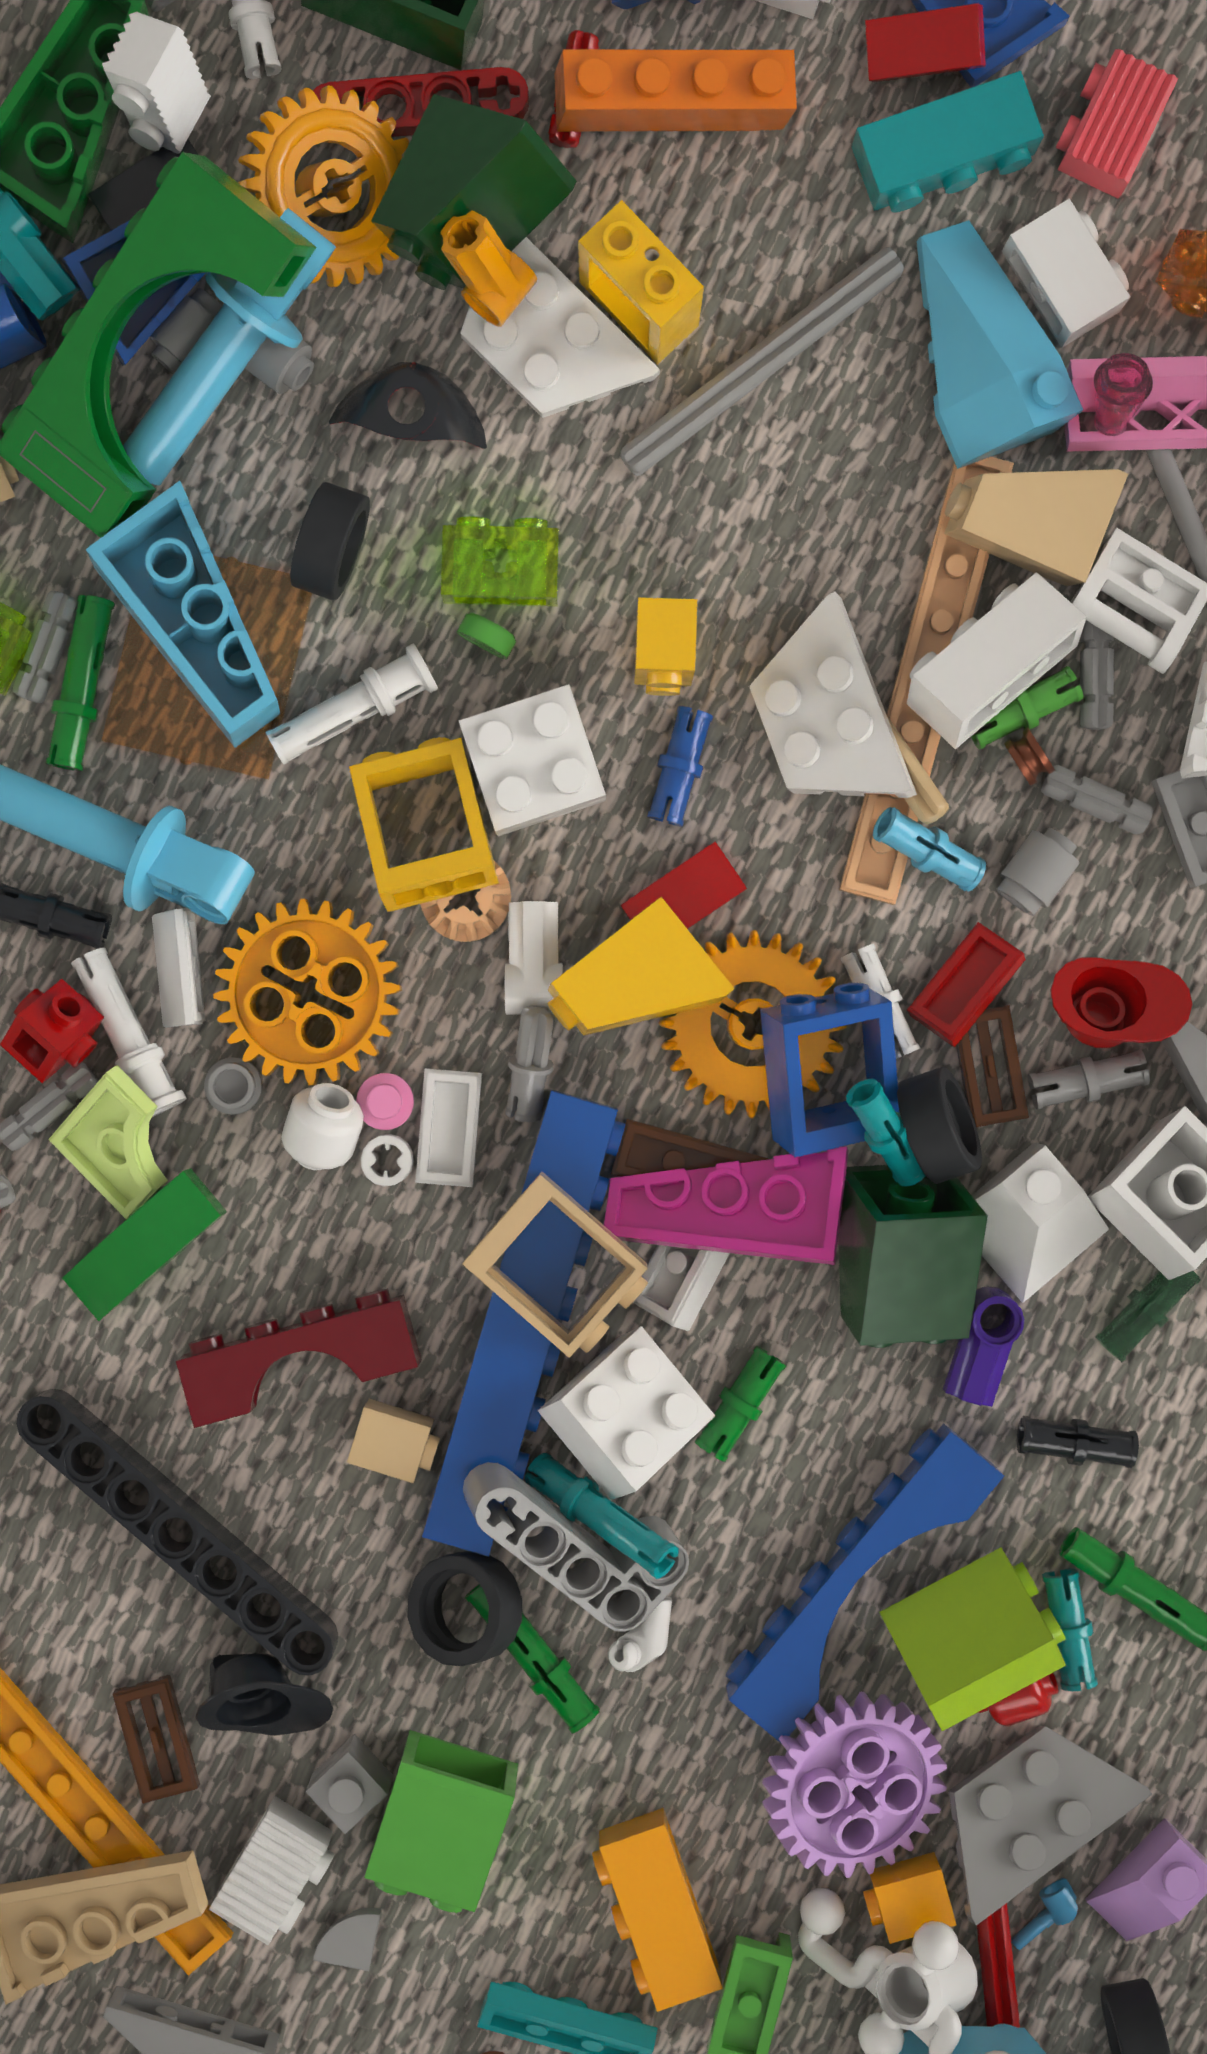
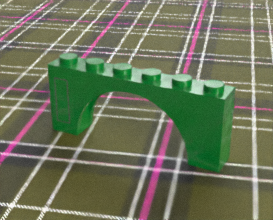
(66, 426)

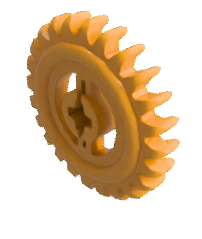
(337, 124)
(694, 1025)

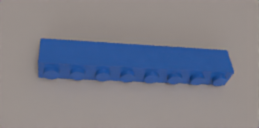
(511, 1352)

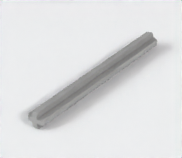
(762, 361)

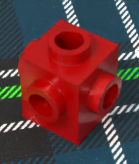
(52, 1030)

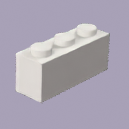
(994, 659)

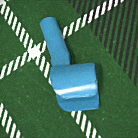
(1060, 1909)

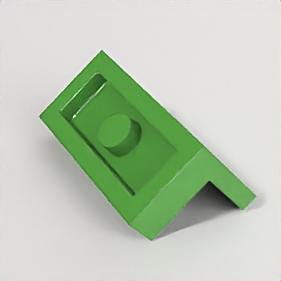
(751, 1996)

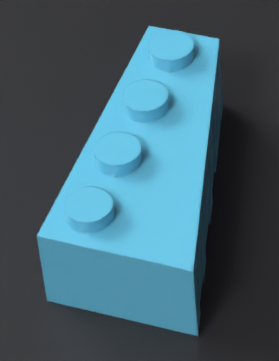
(178, 597)

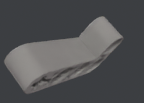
(564, 1542)

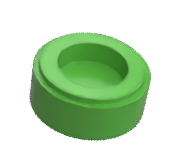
(487, 635)

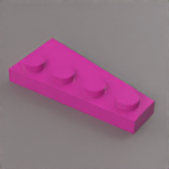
(749, 1208)

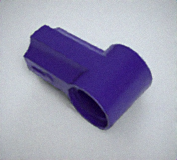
(983, 1356)

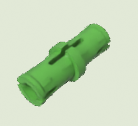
(1031, 706)

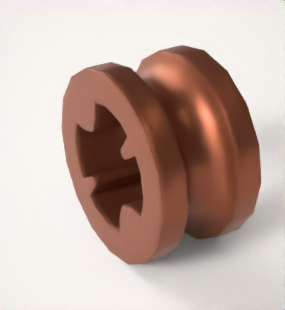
(1029, 756)

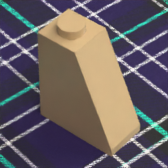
(1037, 518)

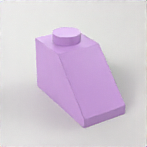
(1152, 1884)

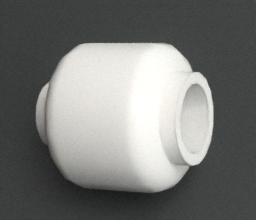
(322, 1126)

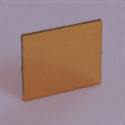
(160, 714)

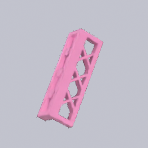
(1177, 386)

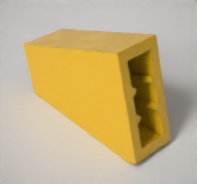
(638, 975)

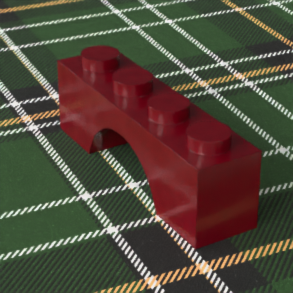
(226, 1377)

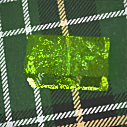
(472, 580)

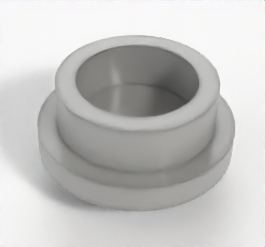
(233, 1086)

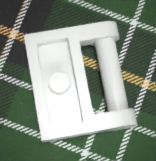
(1150, 588)

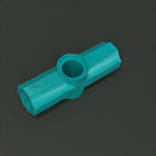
(29, 263)

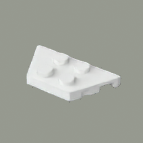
(557, 343)
(828, 713)

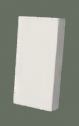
(448, 1127)

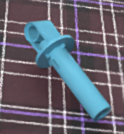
(219, 360)
(153, 857)

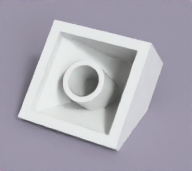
(1035, 1220)

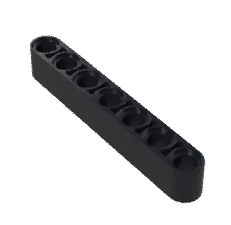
(189, 1558)

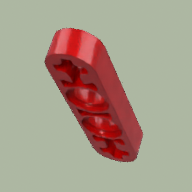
(419, 88)

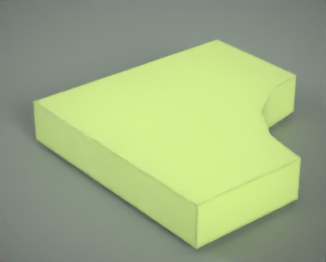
(110, 1143)

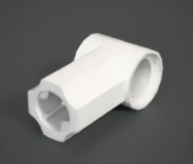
(531, 955)

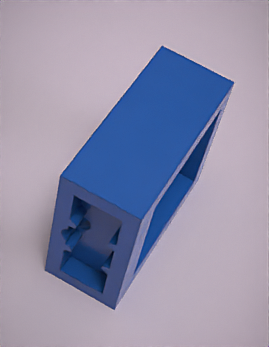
(835, 1124)

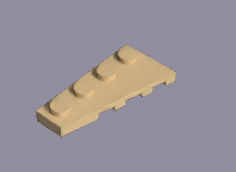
(90, 1914)

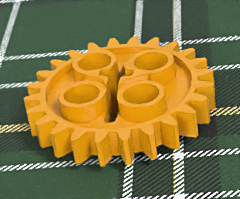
(285, 1038)

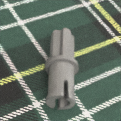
(530, 1064)

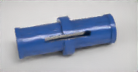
(680, 766)

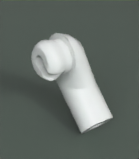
(644, 1642)

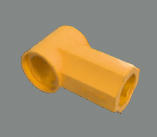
(492, 273)

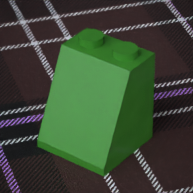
(442, 1823)

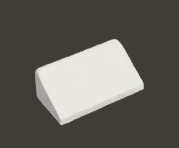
(178, 968)
(679, 1283)

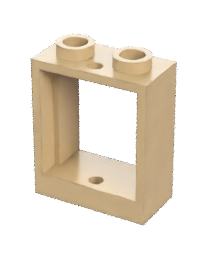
(590, 1326)

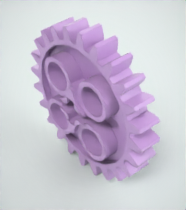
(854, 1784)

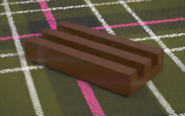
(1013, 1068)
(144, 1692)

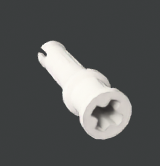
(375, 694)
(135, 1053)

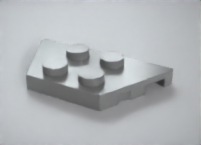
(1031, 1814)

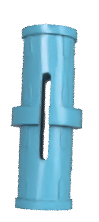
(929, 849)

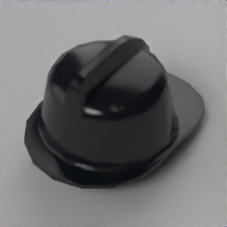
(257, 1697)

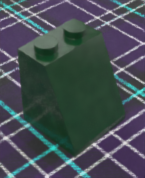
(464, 163)
(908, 1258)

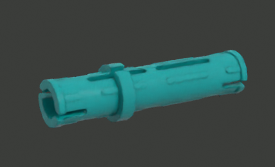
(583, 1501)

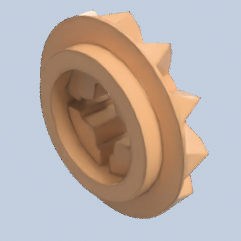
(465, 924)

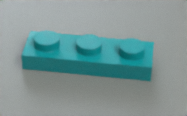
(562, 2022)

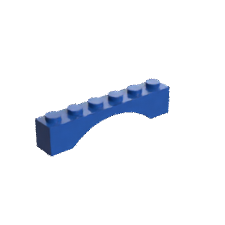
(935, 1490)

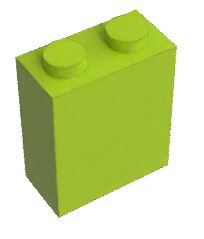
(975, 1637)

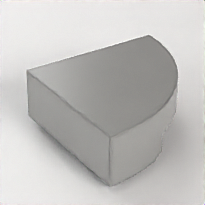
(350, 1940)

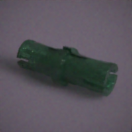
(1145, 1312)

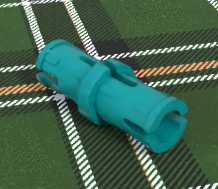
(884, 1130)
(1067, 1607)

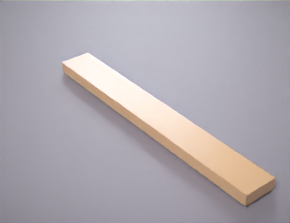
(942, 606)

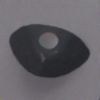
(446, 412)

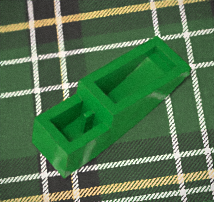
(144, 1243)

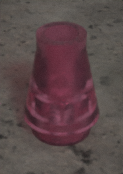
(1120, 390)

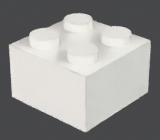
(533, 760)
(1161, 1194)
(626, 1413)

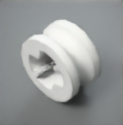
(369, 1158)

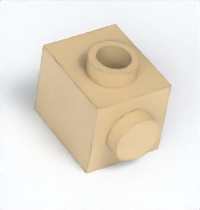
(393, 1441)

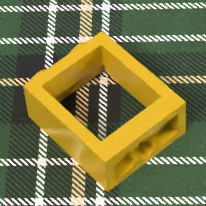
(649, 299)
(437, 875)

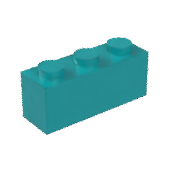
(948, 143)

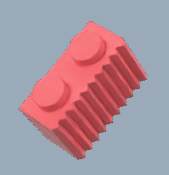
(1117, 122)

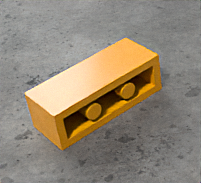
(657, 1910)

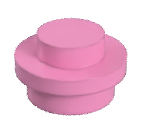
(385, 1101)

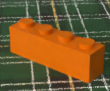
(674, 90)

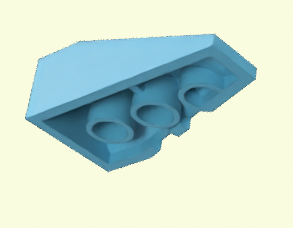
(990, 356)

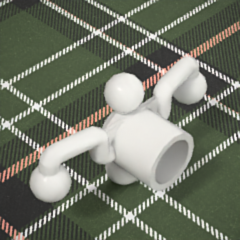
(897, 1978)

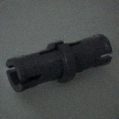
(53, 916)
(1077, 1442)

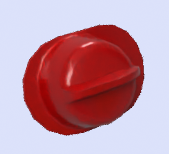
(1120, 1001)

